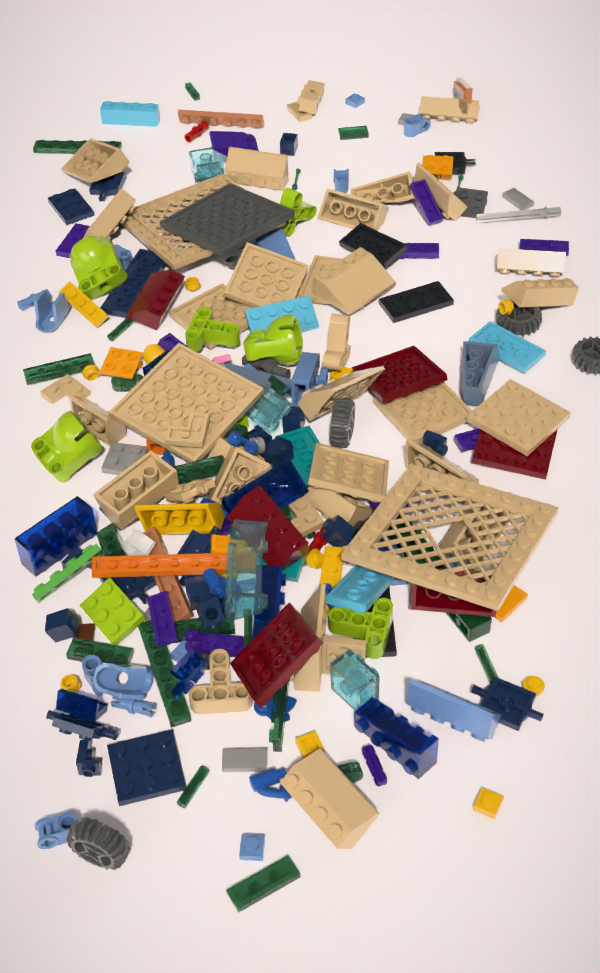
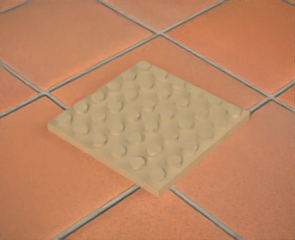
(183, 385)

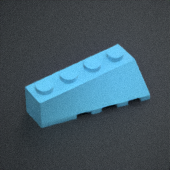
(130, 113)

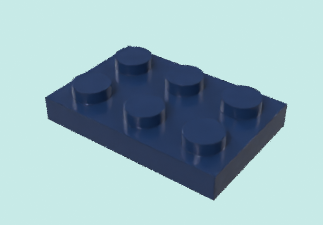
(70, 206)

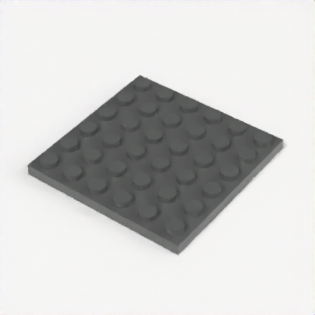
(227, 219)

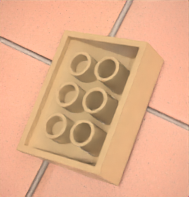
(96, 161)
(352, 281)
(349, 386)
(314, 613)

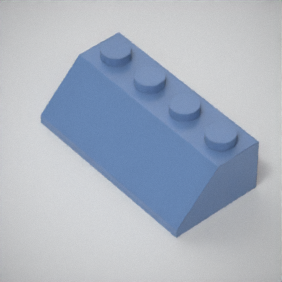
(452, 709)

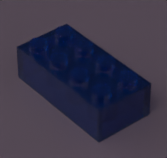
(279, 482)
(56, 536)

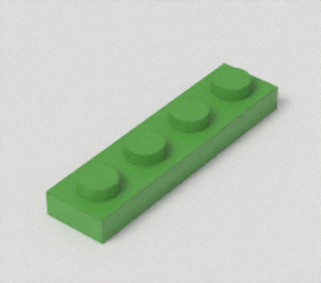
(59, 577)

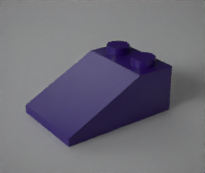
(224, 139)

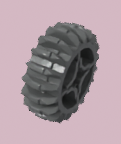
(521, 320)
(587, 355)
(342, 423)
(98, 843)

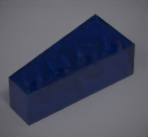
(397, 737)

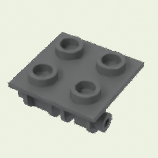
(474, 199)

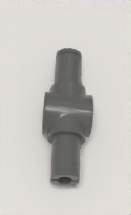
(268, 365)

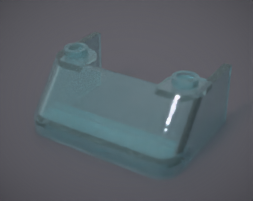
(244, 570)

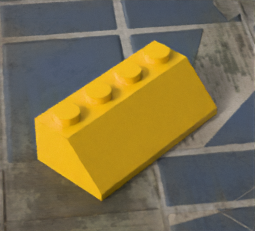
(181, 517)

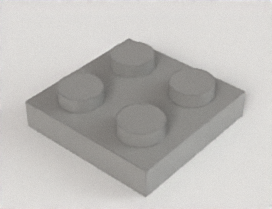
(121, 457)

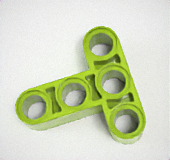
(303, 210)
(207, 330)
(365, 626)

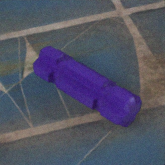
(374, 765)

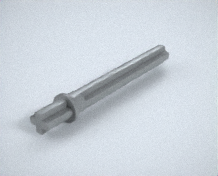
(519, 214)

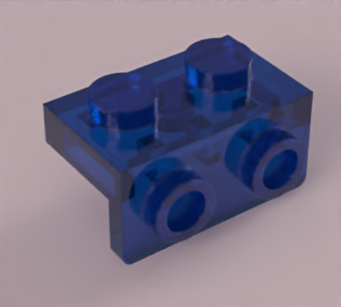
(187, 671)
(80, 705)

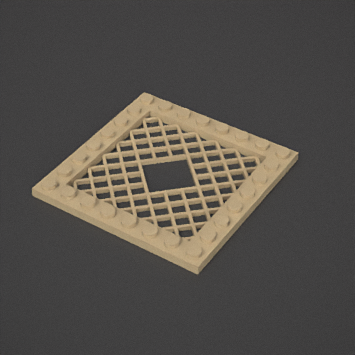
(174, 257)
(490, 594)

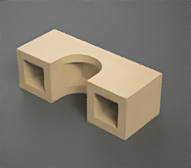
(310, 96)

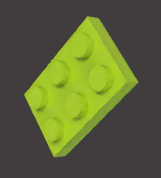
(112, 611)

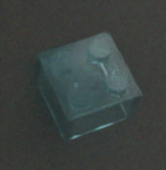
(205, 164)
(269, 409)
(354, 679)

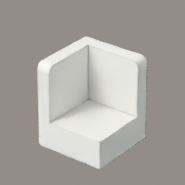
(138, 543)

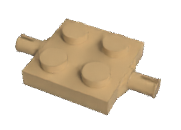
(186, 492)

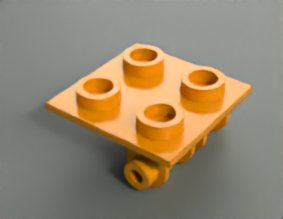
(439, 165)
(121, 363)

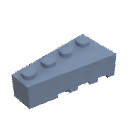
(478, 369)

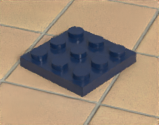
(146, 767)

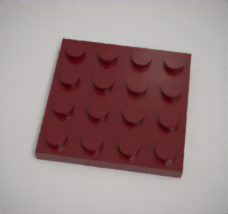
(404, 373)
(499, 455)
(275, 654)

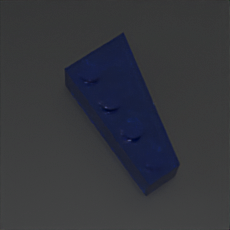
(272, 584)

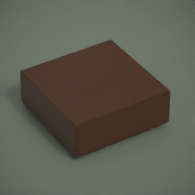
(86, 631)

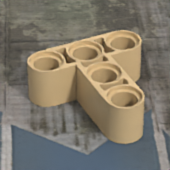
(337, 349)
(206, 698)

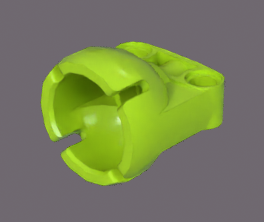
(96, 266)
(278, 341)
(61, 450)

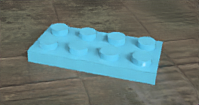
(302, 307)
(511, 347)
(359, 589)

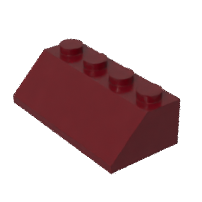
(156, 298)
(285, 542)
(432, 600)

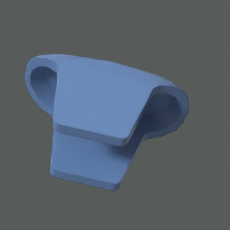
(45, 310)
(138, 683)

